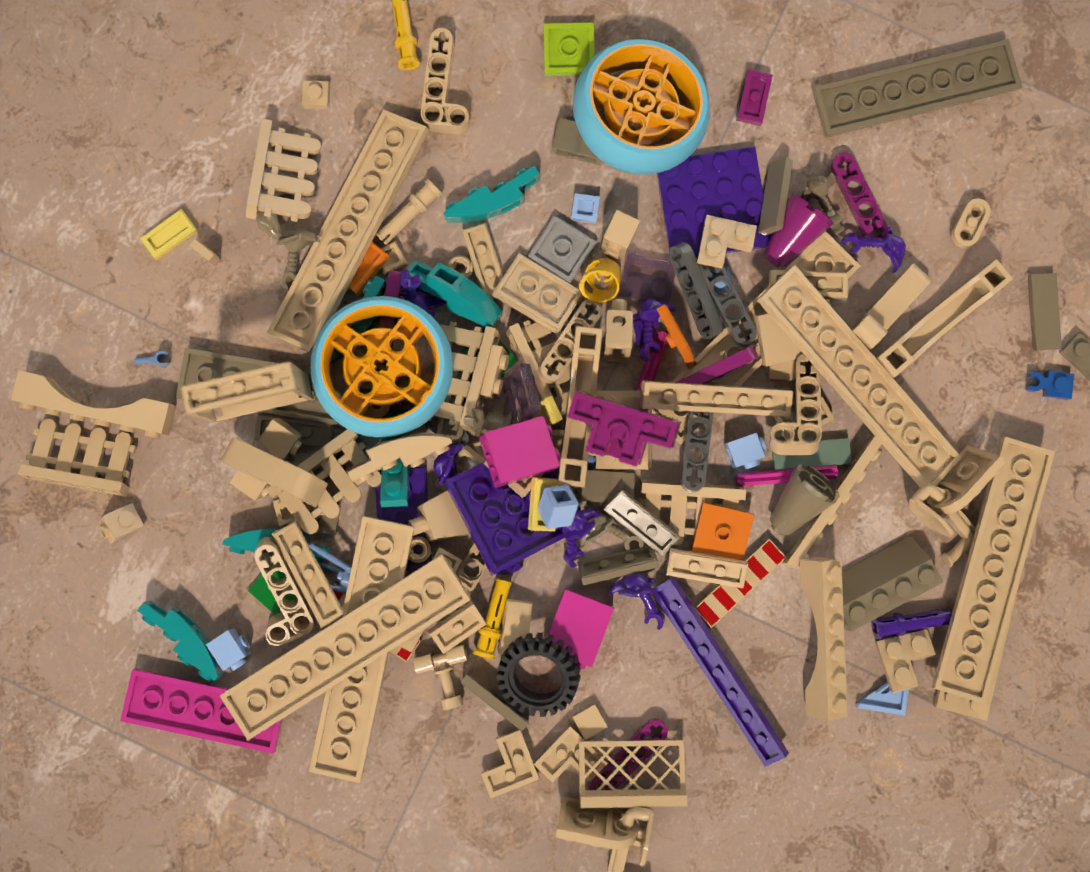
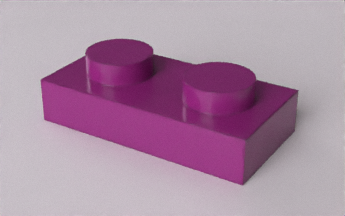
(754, 97)

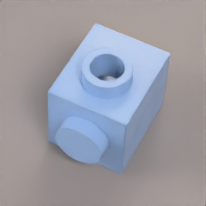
(746, 451)
(557, 506)
(229, 650)

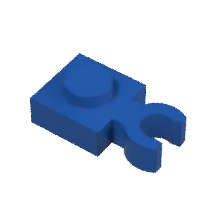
(1054, 384)

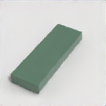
(829, 453)

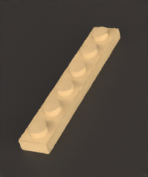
(715, 398)
(855, 473)

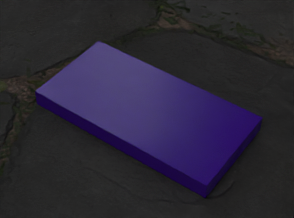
(402, 514)

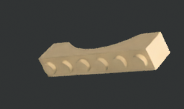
(943, 317)
(583, 378)
(44, 392)
(827, 688)

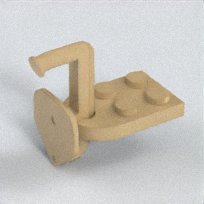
(954, 493)
(606, 829)

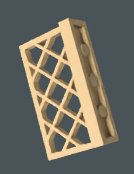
(632, 797)

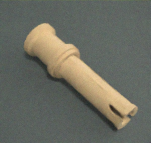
(417, 203)

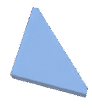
(884, 701)

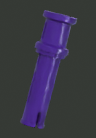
(900, 623)

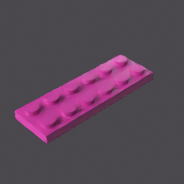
(189, 710)

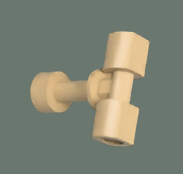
(441, 665)

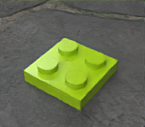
(567, 48)

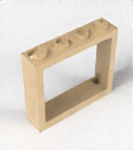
(247, 392)

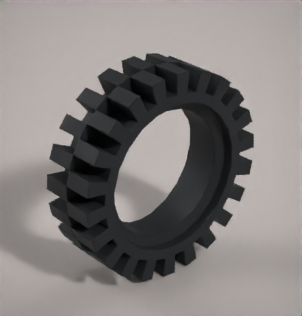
(538, 701)

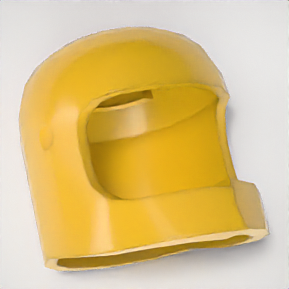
(604, 267)

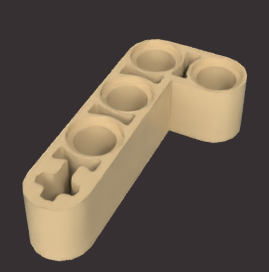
(441, 80)
(890, 306)
(803, 404)
(274, 472)
(279, 588)

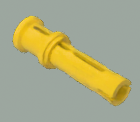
(405, 40)
(490, 632)

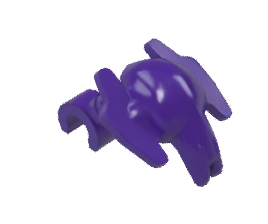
(891, 245)
(417, 295)
(649, 313)
(444, 464)
(578, 529)
(639, 586)

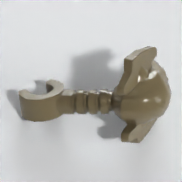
(817, 188)
(270, 224)
(295, 241)
(485, 421)
(605, 523)

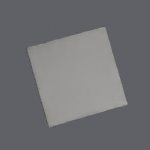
(562, 249)

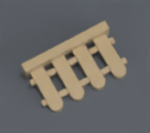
(280, 183)
(531, 333)
(467, 364)
(67, 456)
(333, 468)
(678, 503)

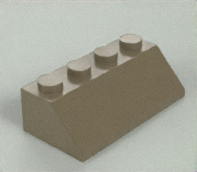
(886, 582)

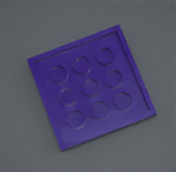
(713, 185)
(497, 518)

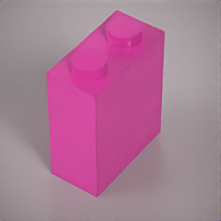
(520, 451)
(581, 625)

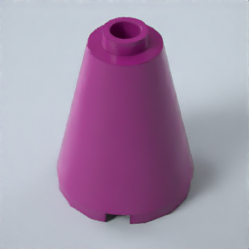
(800, 230)

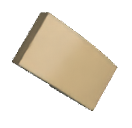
(515, 622)

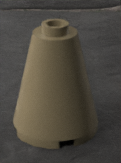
(802, 500)

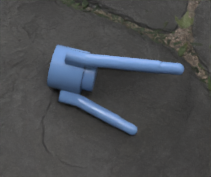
(342, 573)

